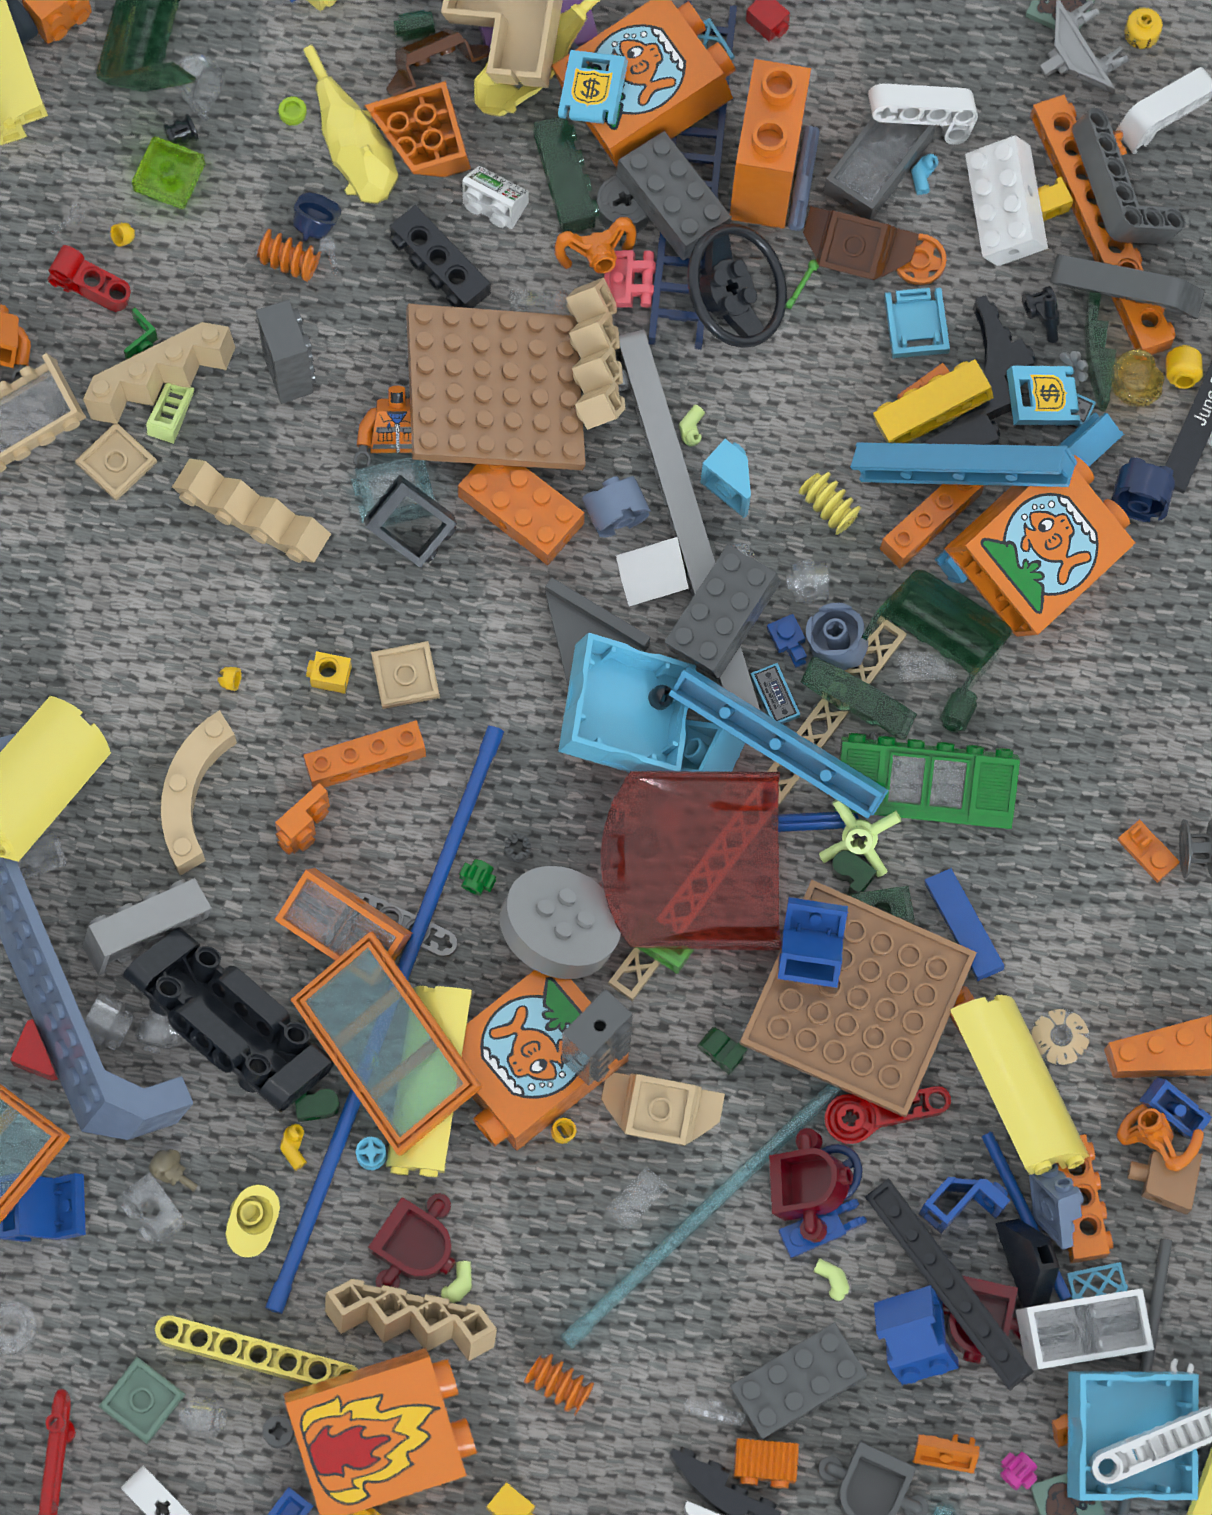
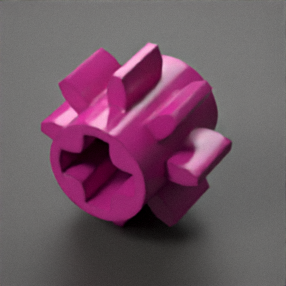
(1018, 1470)

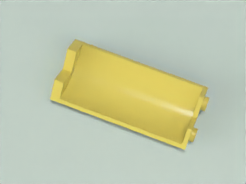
(18, 91)
(44, 772)
(450, 1010)
(1020, 1084)

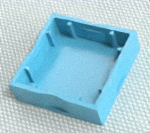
(610, 709)
(1119, 1405)

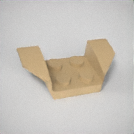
(661, 1107)

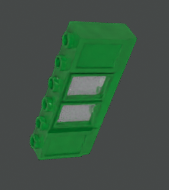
(938, 780)

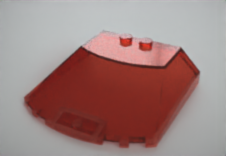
(694, 860)

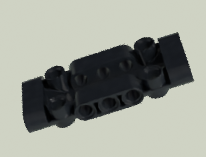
(229, 1019)

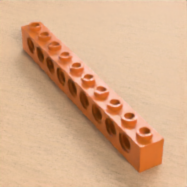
(1061, 113)

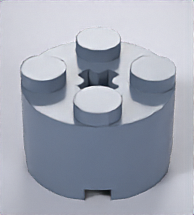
(616, 506)
(836, 635)

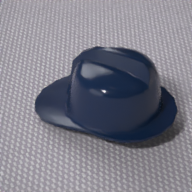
(315, 215)

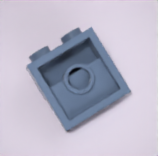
(1056, 1205)

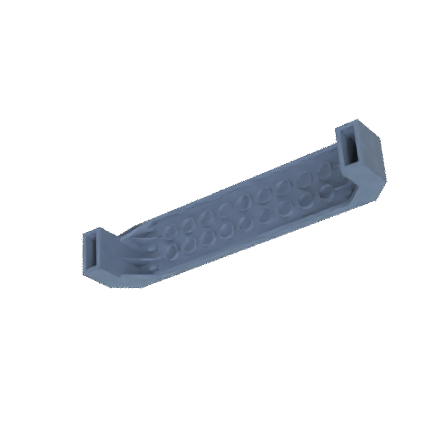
(98, 1098)

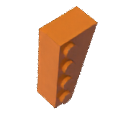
(1168, 1051)

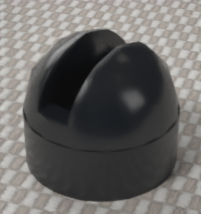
(656, 694)

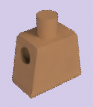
(1165, 1186)

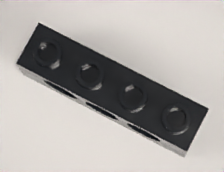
(417, 225)

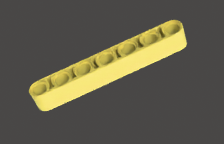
(245, 1347)

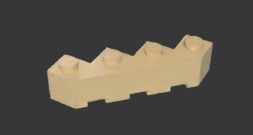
(596, 344)
(170, 362)
(260, 516)
(394, 1312)

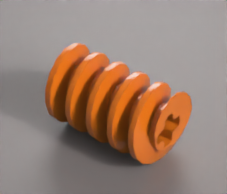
(287, 256)
(559, 1383)

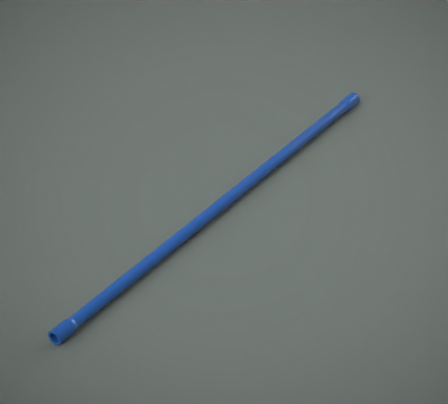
(283, 1285)

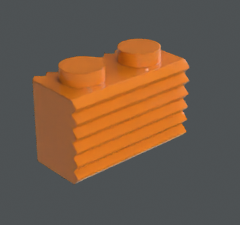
(765, 1462)

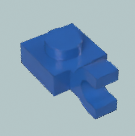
(788, 636)

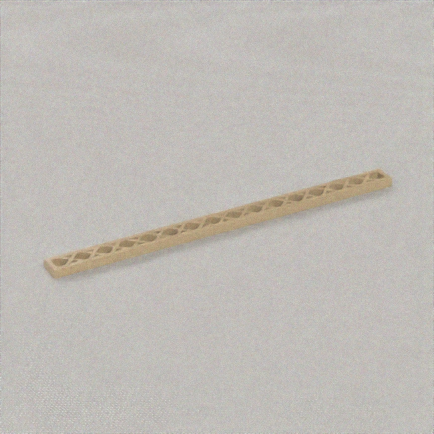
(788, 783)

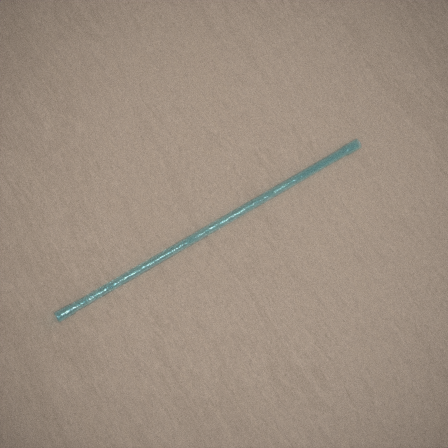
(585, 1324)

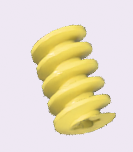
(829, 501)

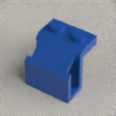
(812, 942)
(988, 1195)
(48, 1210)
(914, 1335)

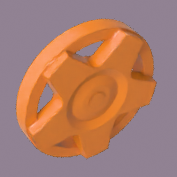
(924, 262)

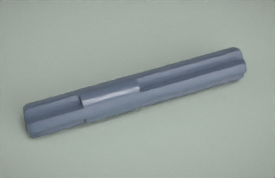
(803, 178)

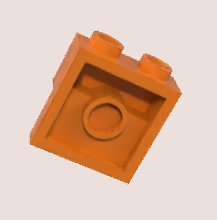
(297, 826)

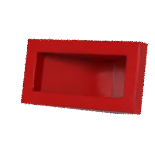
(31, 1053)

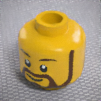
(1143, 28)

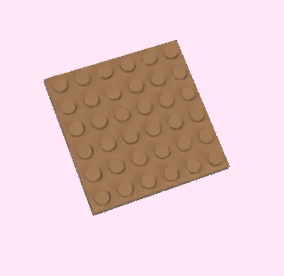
(493, 387)
(882, 1018)

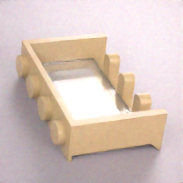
(35, 410)

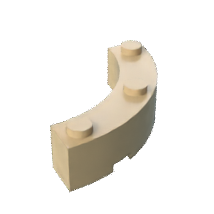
(182, 784)

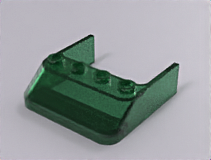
(138, 45)
(945, 622)

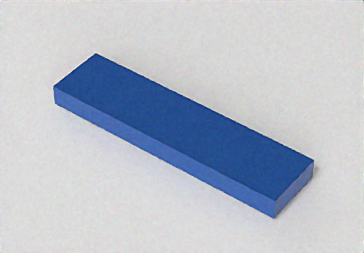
(964, 923)

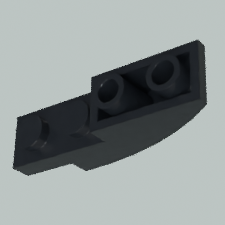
(709, 1483)

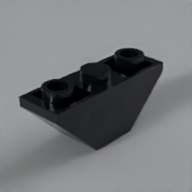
(1029, 1260)

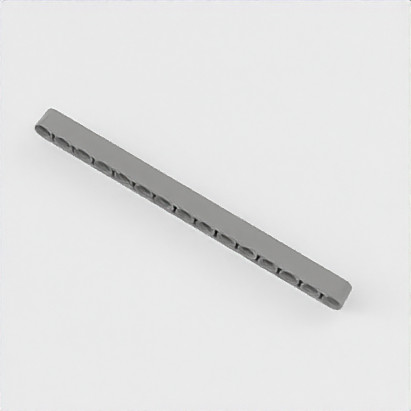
(676, 485)

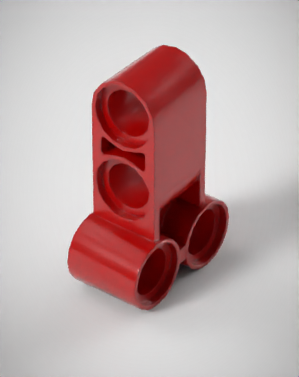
(71, 270)

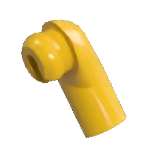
(290, 1146)

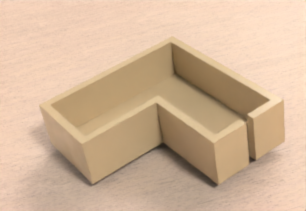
(521, 36)

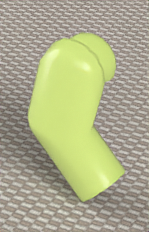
(688, 426)
(836, 1278)
(461, 1285)

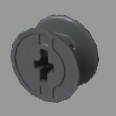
(608, 200)
(1188, 848)

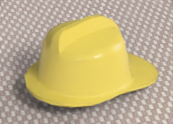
(252, 1220)

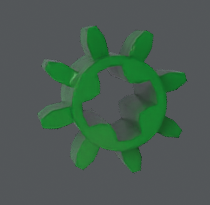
(477, 877)

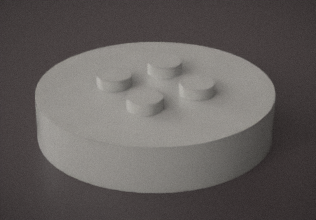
(559, 922)

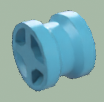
(371, 1147)

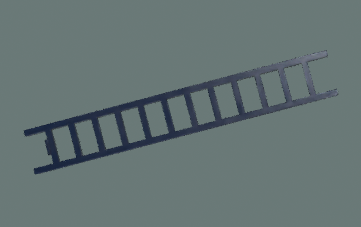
(718, 134)

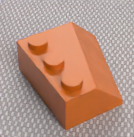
(423, 130)

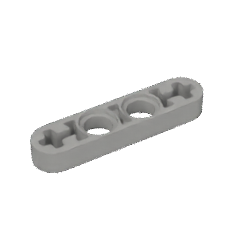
(407, 919)

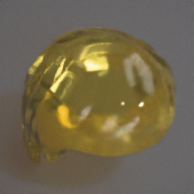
(1137, 378)

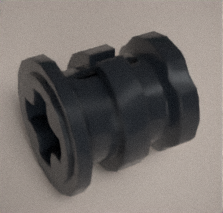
(178, 125)

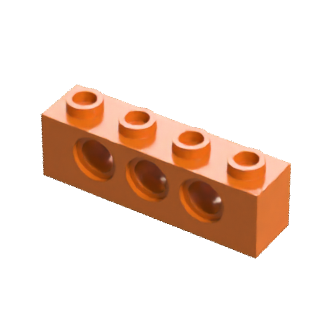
(928, 521)
(365, 755)
(1096, 1245)

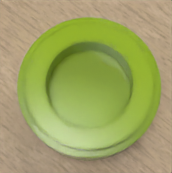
(292, 110)

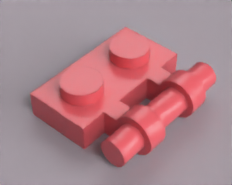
(621, 278)

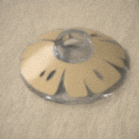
(1053, 1049)

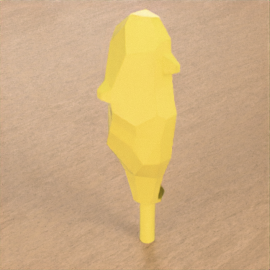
(500, 98)
(353, 139)

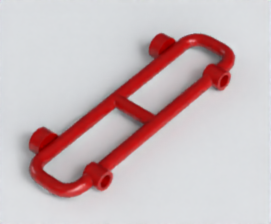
(60, 1434)

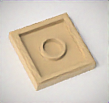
(116, 461)
(405, 675)

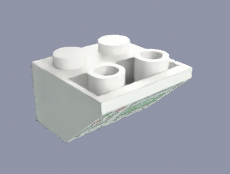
(494, 197)

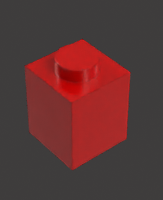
(768, 18)

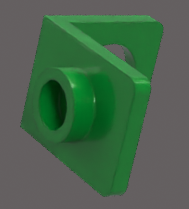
(144, 341)

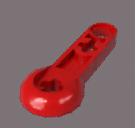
(872, 1117)

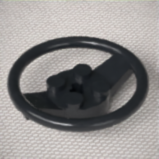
(729, 289)

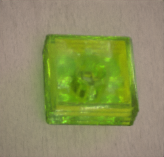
(160, 159)

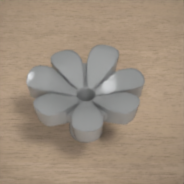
(1079, 366)

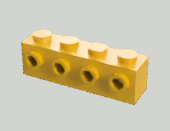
(933, 404)

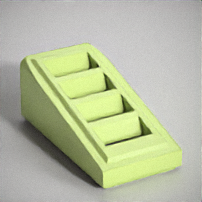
(166, 428)

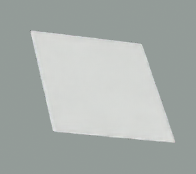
(652, 571)

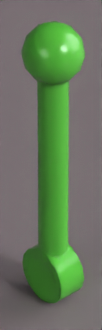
(813, 265)

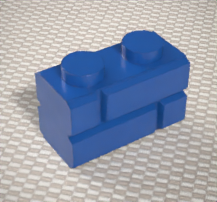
(1179, 1109)

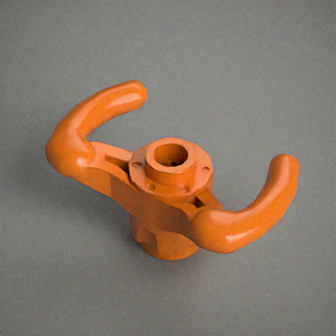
(597, 247)
(1158, 1134)

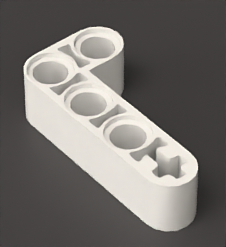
(926, 105)
(1164, 108)

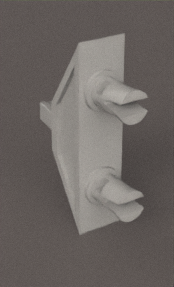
(1074, 55)

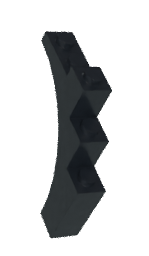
(999, 355)

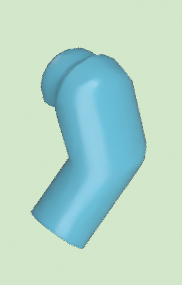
(922, 171)

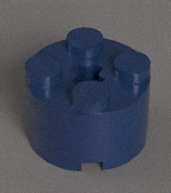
(1144, 490)

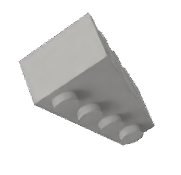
(144, 923)

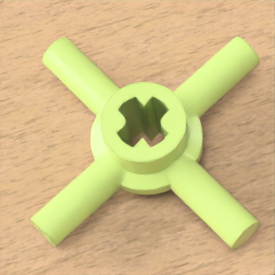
(858, 846)

